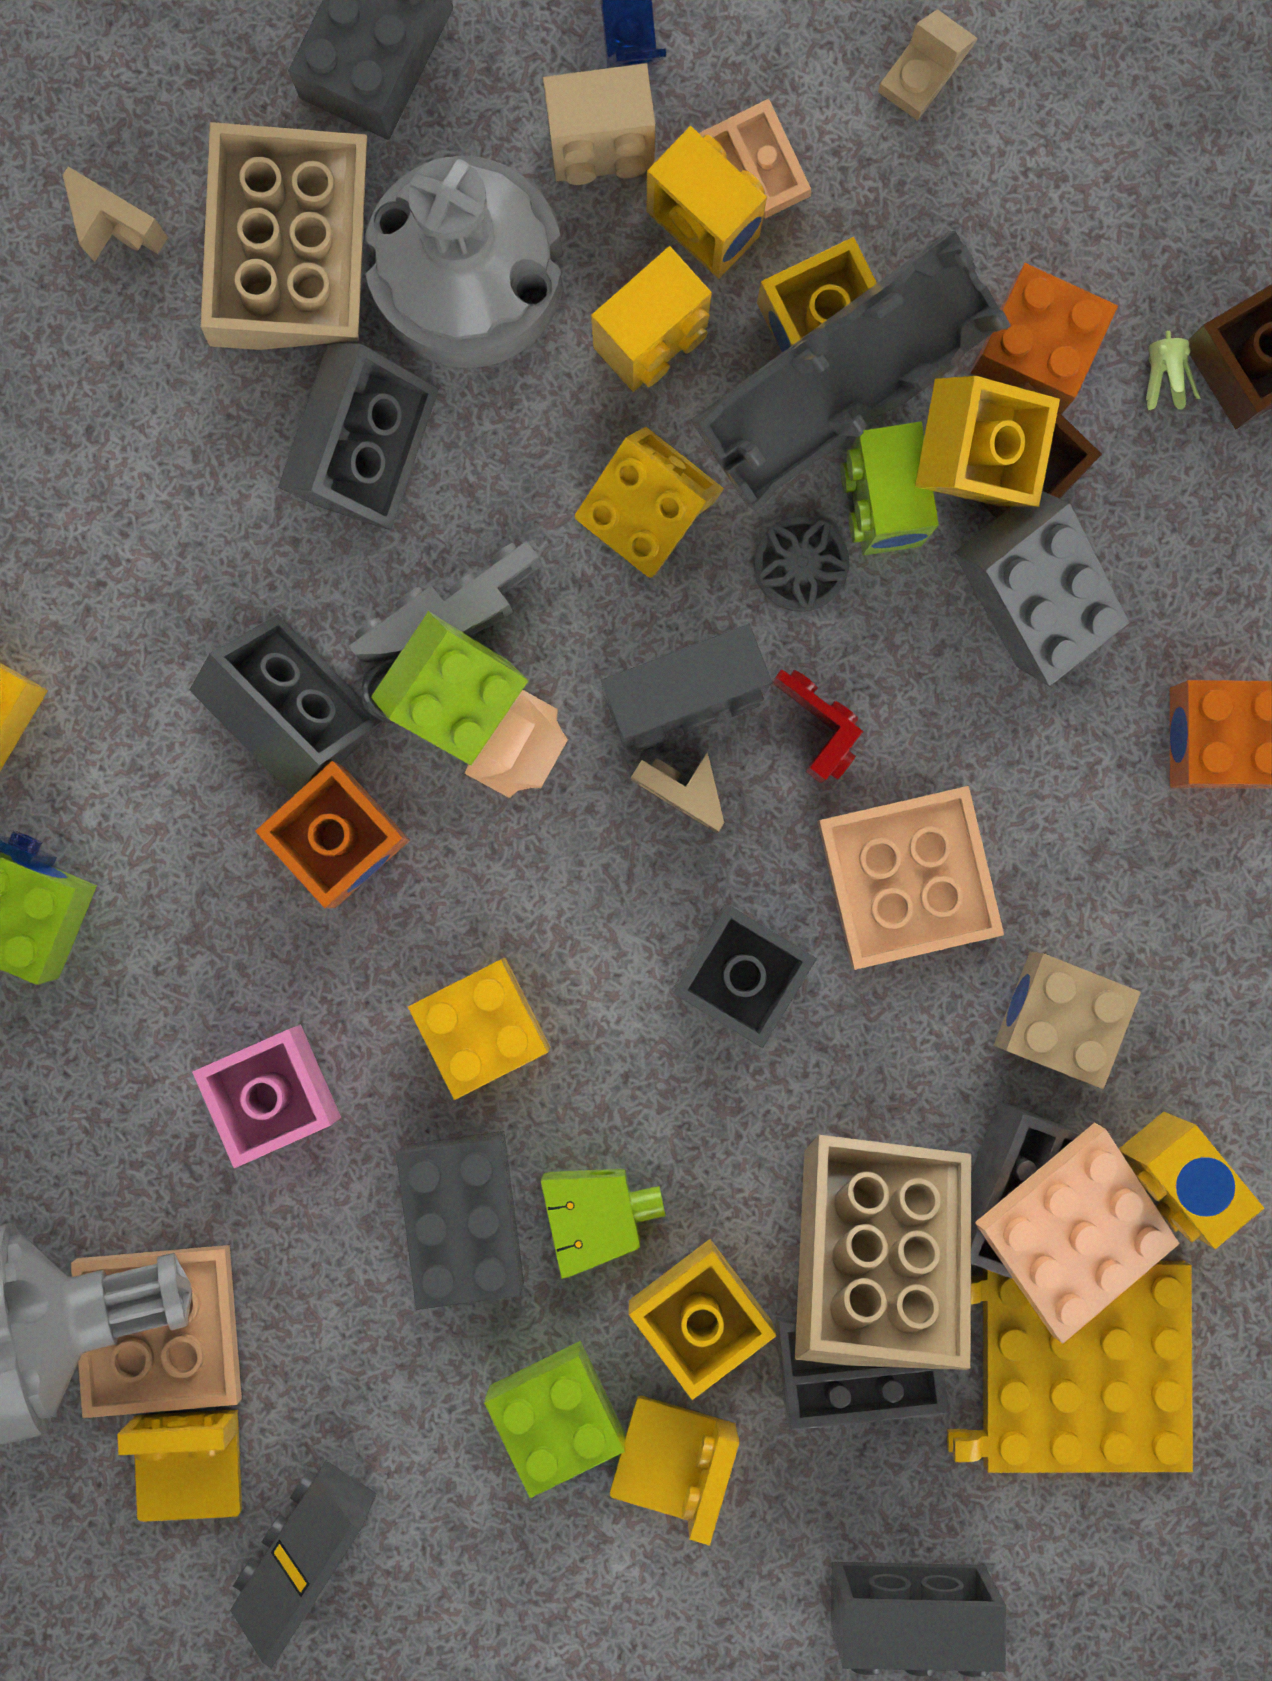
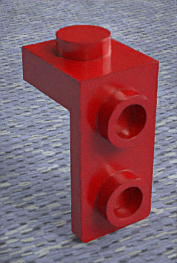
(835, 755)

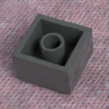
(743, 975)

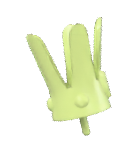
(1169, 356)

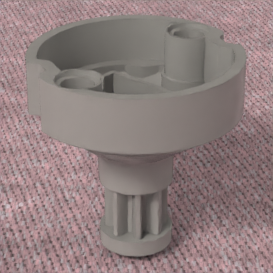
(464, 260)
(57, 1318)

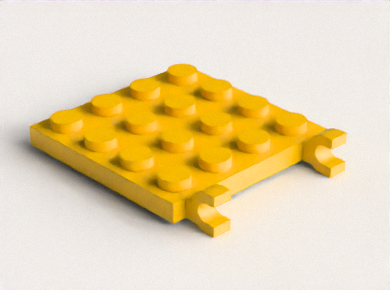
(1100, 1399)

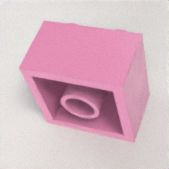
(267, 1096)

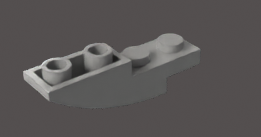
(471, 608)

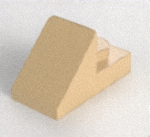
(926, 63)
(101, 213)
(696, 800)

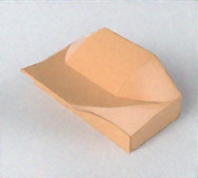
(520, 748)

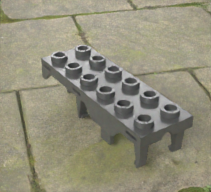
(851, 370)

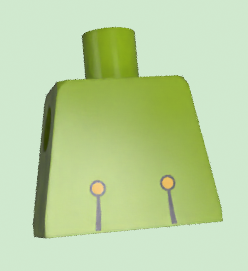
(596, 1216)

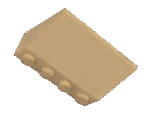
(282, 237)
(884, 1256)

